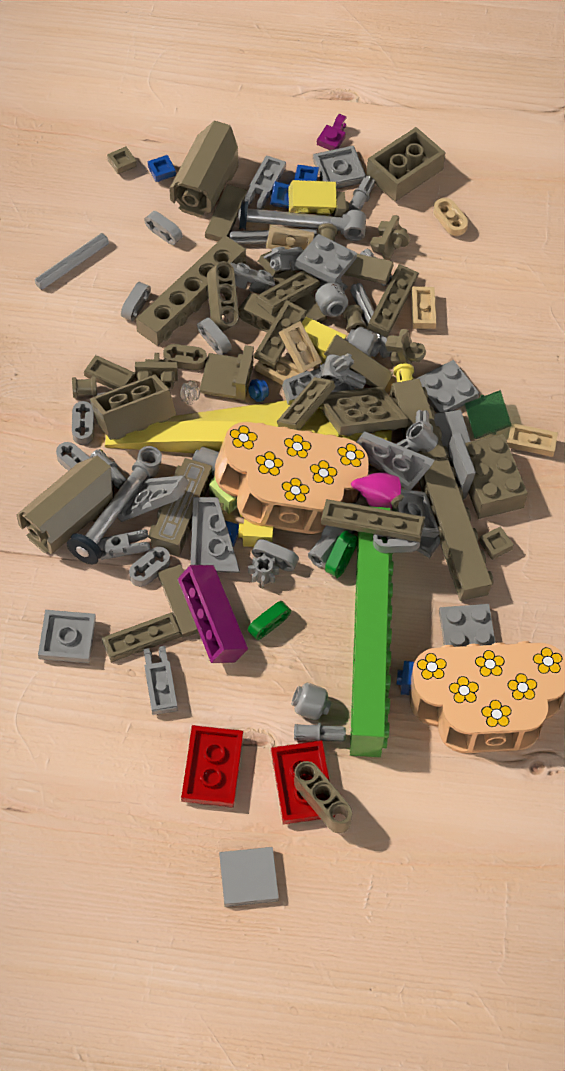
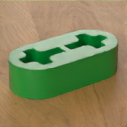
(341, 554)
(269, 620)

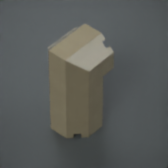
(206, 170)
(68, 504)

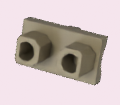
(392, 238)
(404, 349)
(162, 368)

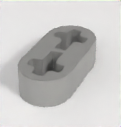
(163, 227)
(135, 301)
(214, 336)
(77, 423)
(66, 461)
(394, 545)
(284, 558)
(148, 564)

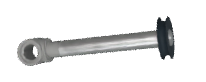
(350, 224)
(85, 546)

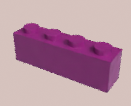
(212, 614)

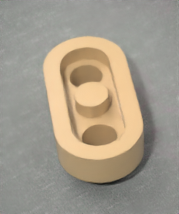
(453, 220)

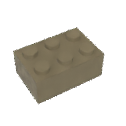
(405, 164)
(133, 407)
(497, 480)

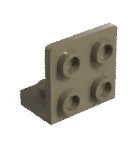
(228, 375)

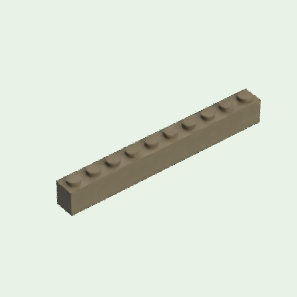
(445, 498)

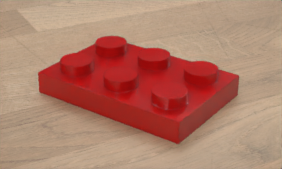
(285, 759)
(212, 766)

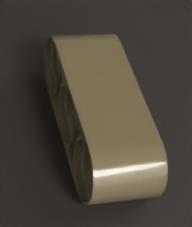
(228, 288)
(255, 314)
(321, 785)

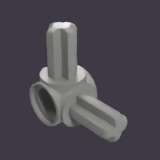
(337, 370)
(420, 434)

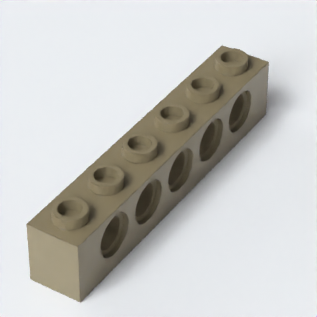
(186, 293)

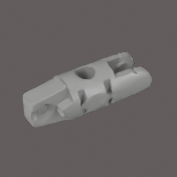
(120, 544)

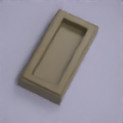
(109, 373)

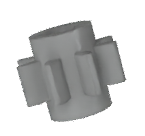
(263, 570)

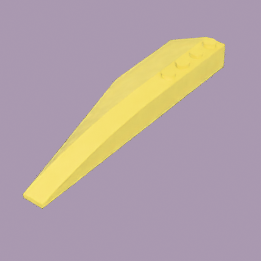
(208, 429)

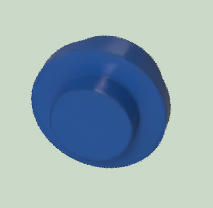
(258, 390)

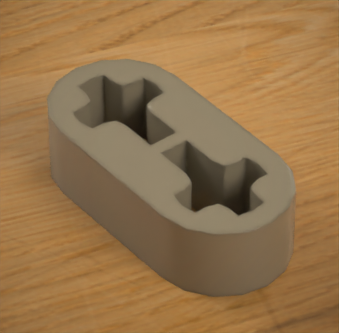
(185, 356)

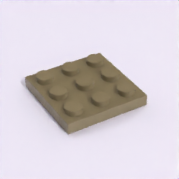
(363, 411)

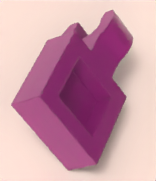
(332, 137)

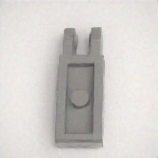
(262, 183)
(160, 683)

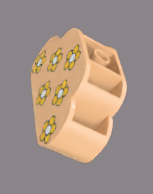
(287, 474)
(488, 693)

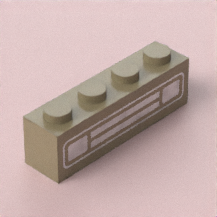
(176, 517)

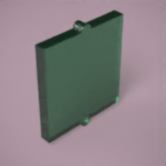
(488, 414)

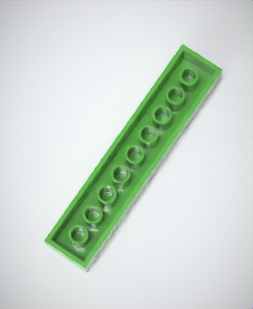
(371, 649)

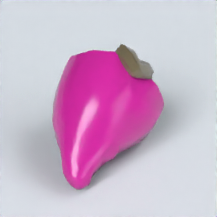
(380, 489)

